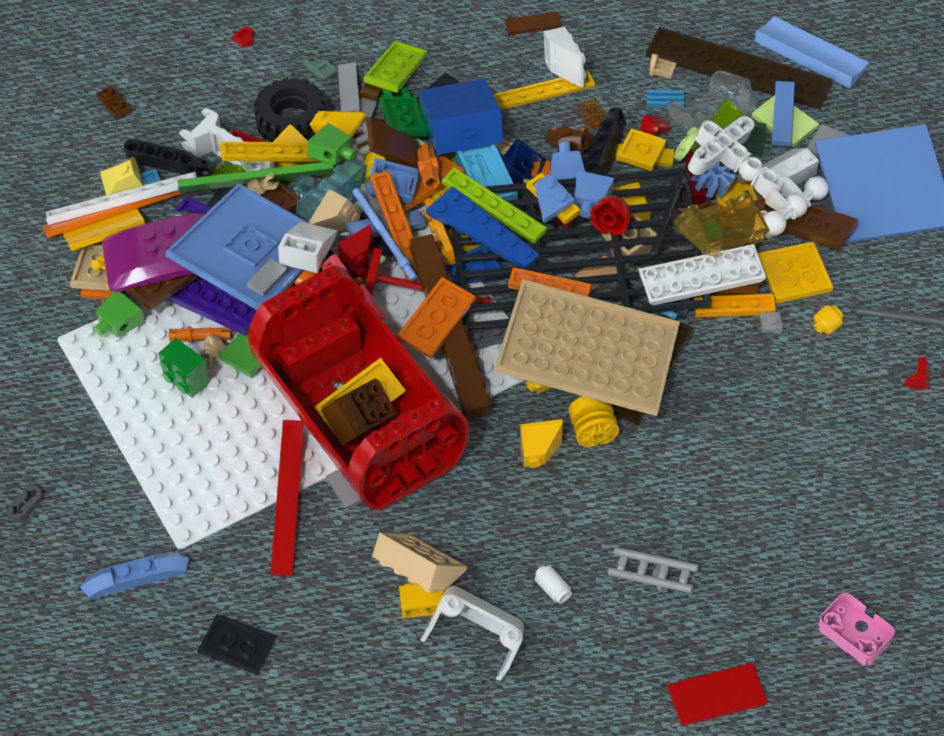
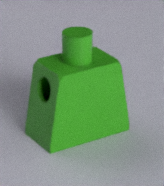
(330, 145)
(118, 315)

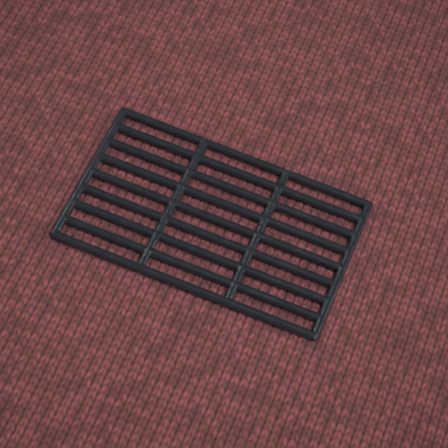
(615, 243)

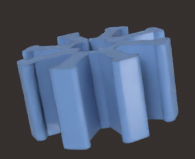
(715, 179)

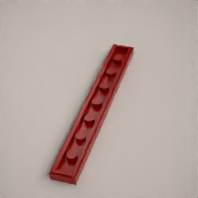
(287, 498)

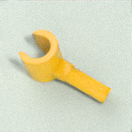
(98, 264)

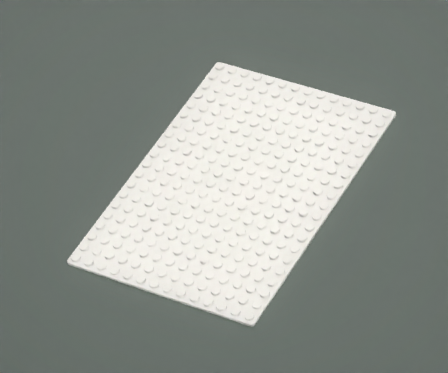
(219, 452)

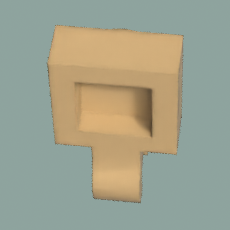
(262, 185)

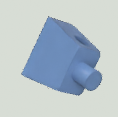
(566, 162)
(590, 189)

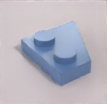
(552, 197)

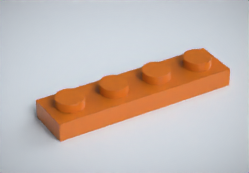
(573, 286)

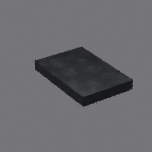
(237, 644)

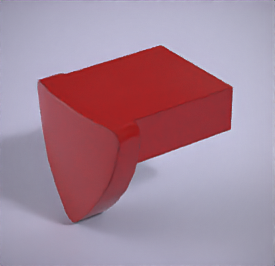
(654, 124)
(922, 378)

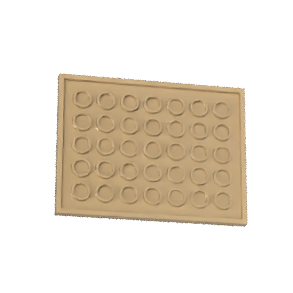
(588, 347)

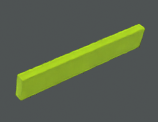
(495, 206)

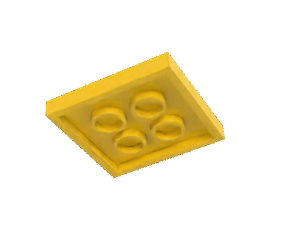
(795, 272)

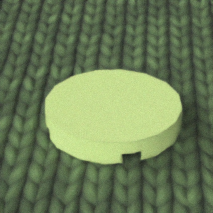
(686, 144)

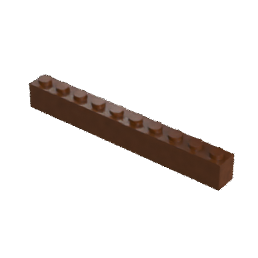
(456, 348)

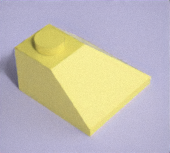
(121, 177)

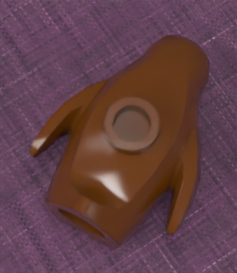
(578, 139)

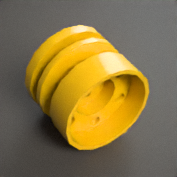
(593, 421)

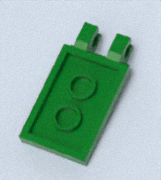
(403, 113)

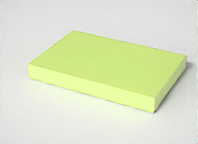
(801, 123)

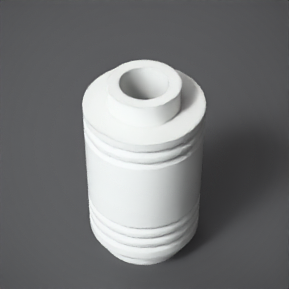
(553, 584)

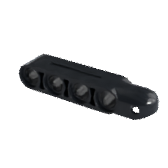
(605, 143)
(167, 158)

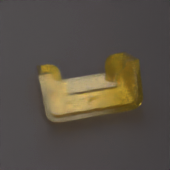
(723, 224)

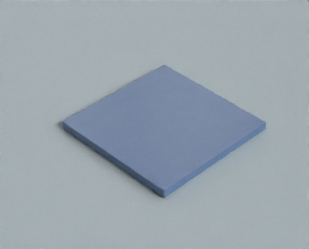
(884, 181)
(236, 243)

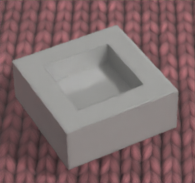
(771, 322)

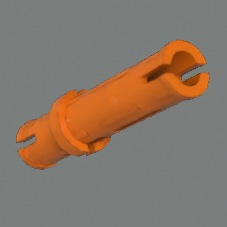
(192, 334)

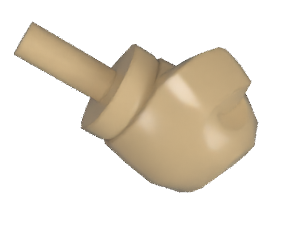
(213, 347)

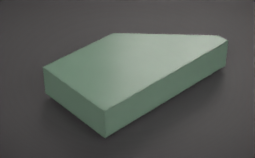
(321, 69)

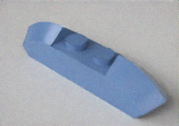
(134, 574)

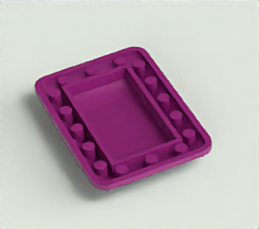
(139, 253)

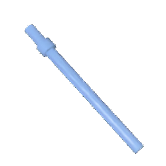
(403, 262)

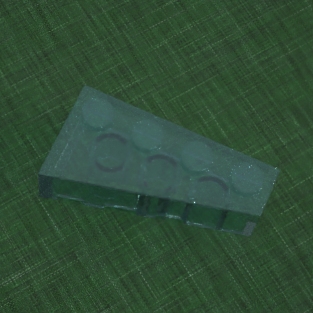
(342, 181)

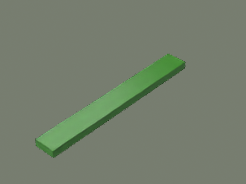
(244, 178)

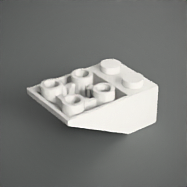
(564, 56)
(306, 246)

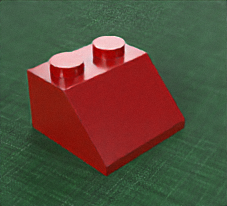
(357, 252)

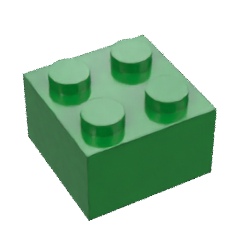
(183, 368)

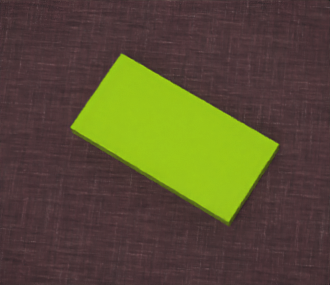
(395, 66)

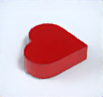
(244, 37)

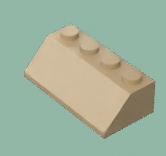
(417, 561)

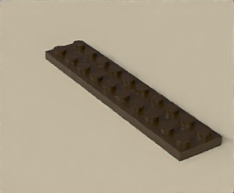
(709, 58)

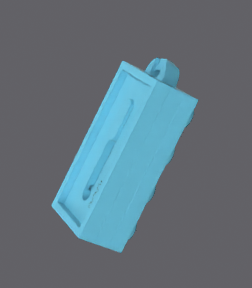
(486, 168)

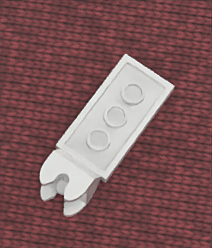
(207, 137)

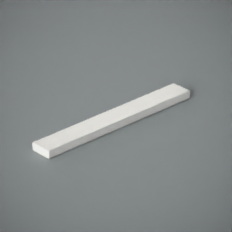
(115, 199)

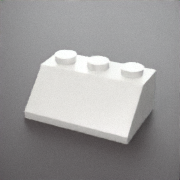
(795, 164)

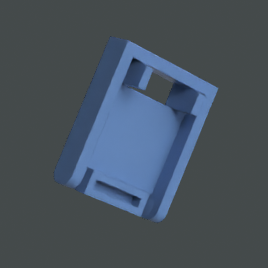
(403, 178)

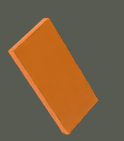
(422, 193)
(436, 317)

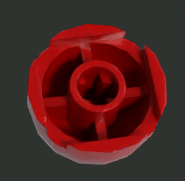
(611, 215)

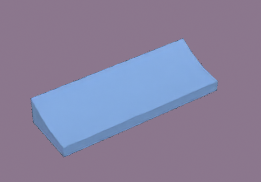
(811, 51)

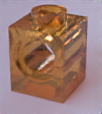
(591, 113)

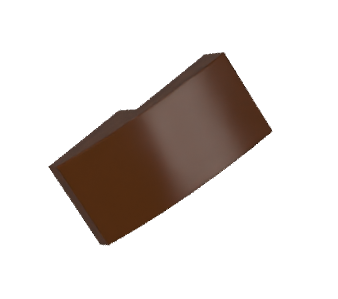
(113, 102)

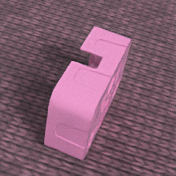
(845, 613)

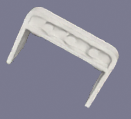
(460, 602)

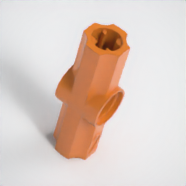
(428, 167)

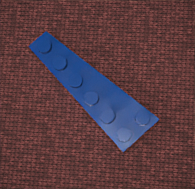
(468, 218)

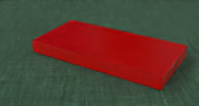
(717, 694)

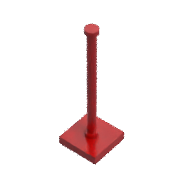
(374, 276)

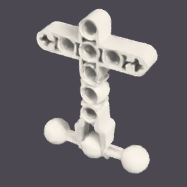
(726, 147)

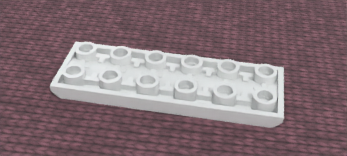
(702, 275)

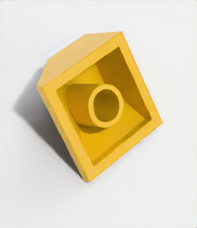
(343, 120)
(540, 441)

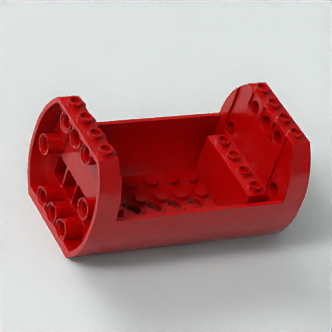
(327, 336)

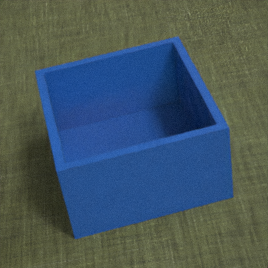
(461, 116)

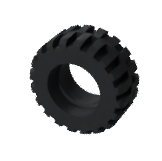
(286, 95)

